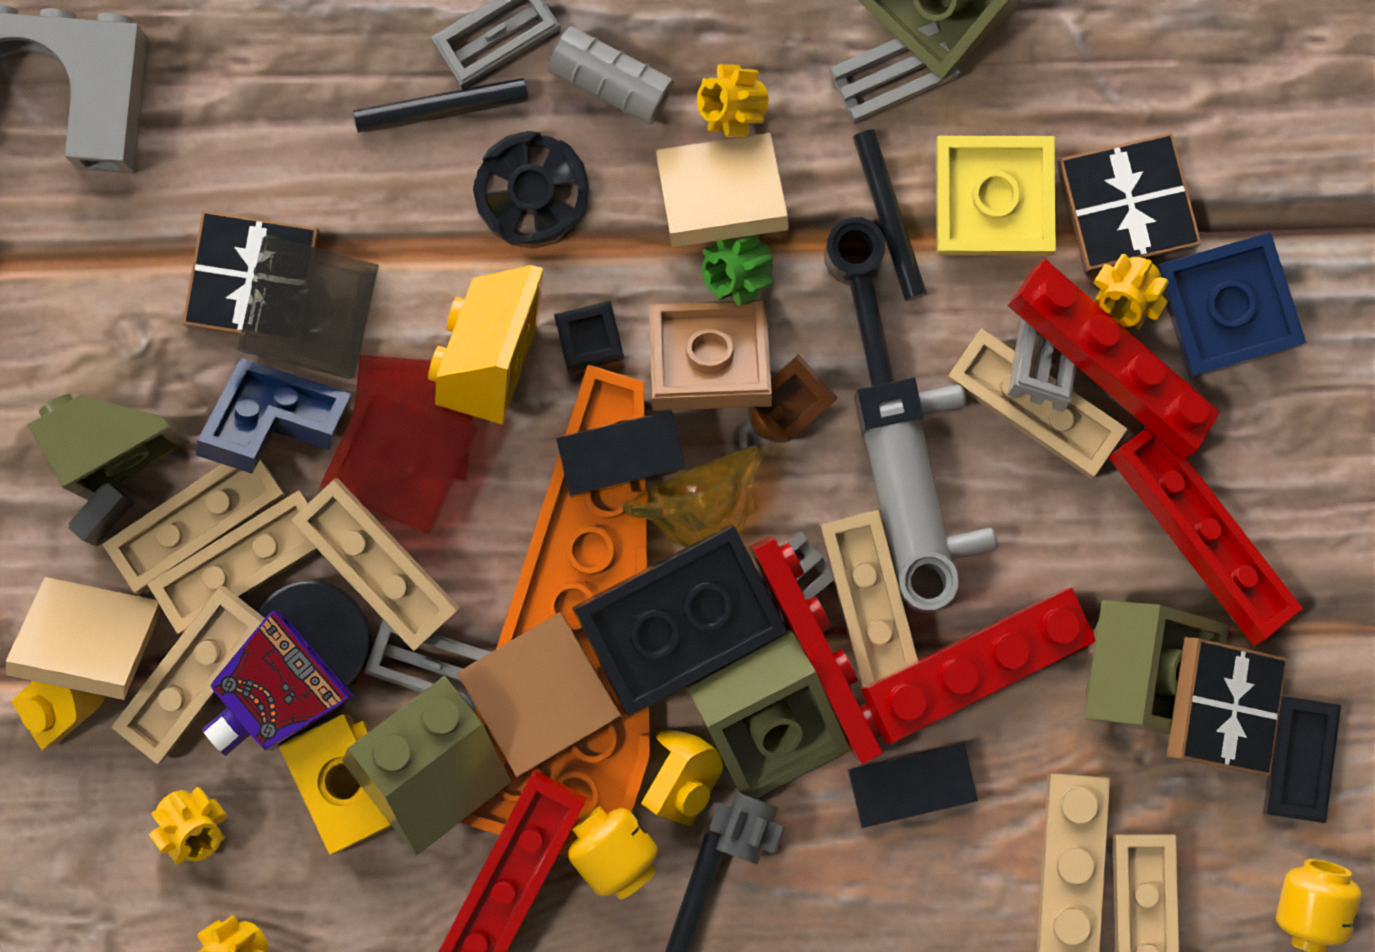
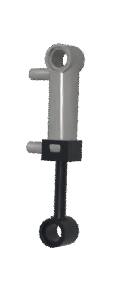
(895, 439)

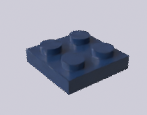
(1231, 305)

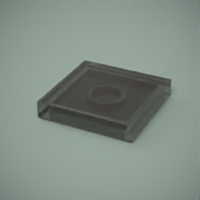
(308, 307)

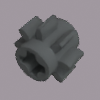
(747, 828)

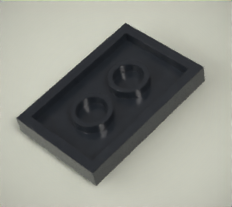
(679, 620)

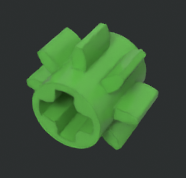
(737, 268)

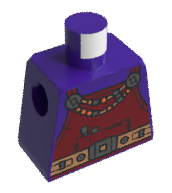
(274, 689)

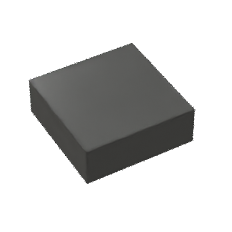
(100, 514)

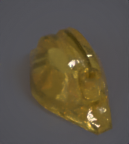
(701, 498)

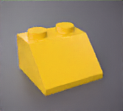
(488, 343)

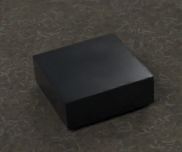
(589, 336)

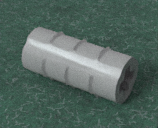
(610, 75)

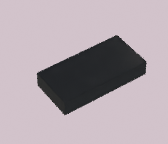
(621, 454)
(1303, 760)
(912, 785)

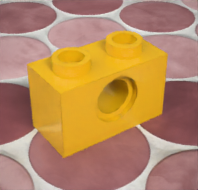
(312, 762)

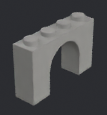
(105, 78)

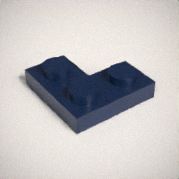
(265, 402)

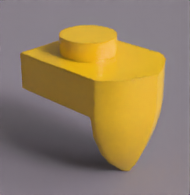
(54, 711)
(685, 777)

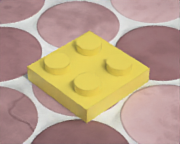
(995, 195)

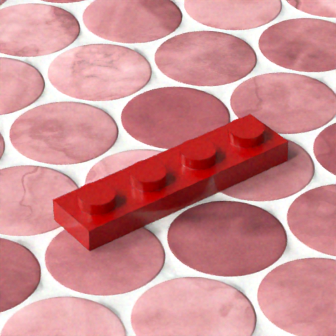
(1114, 359)
(1206, 535)
(807, 622)
(978, 665)
(515, 867)

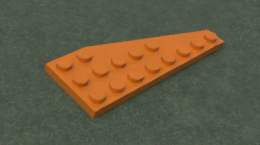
(572, 556)

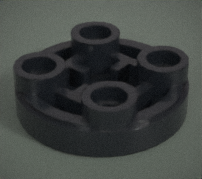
(329, 622)

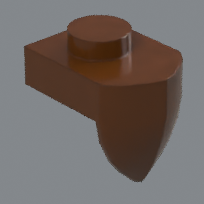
(796, 401)

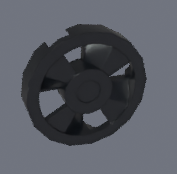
(530, 189)

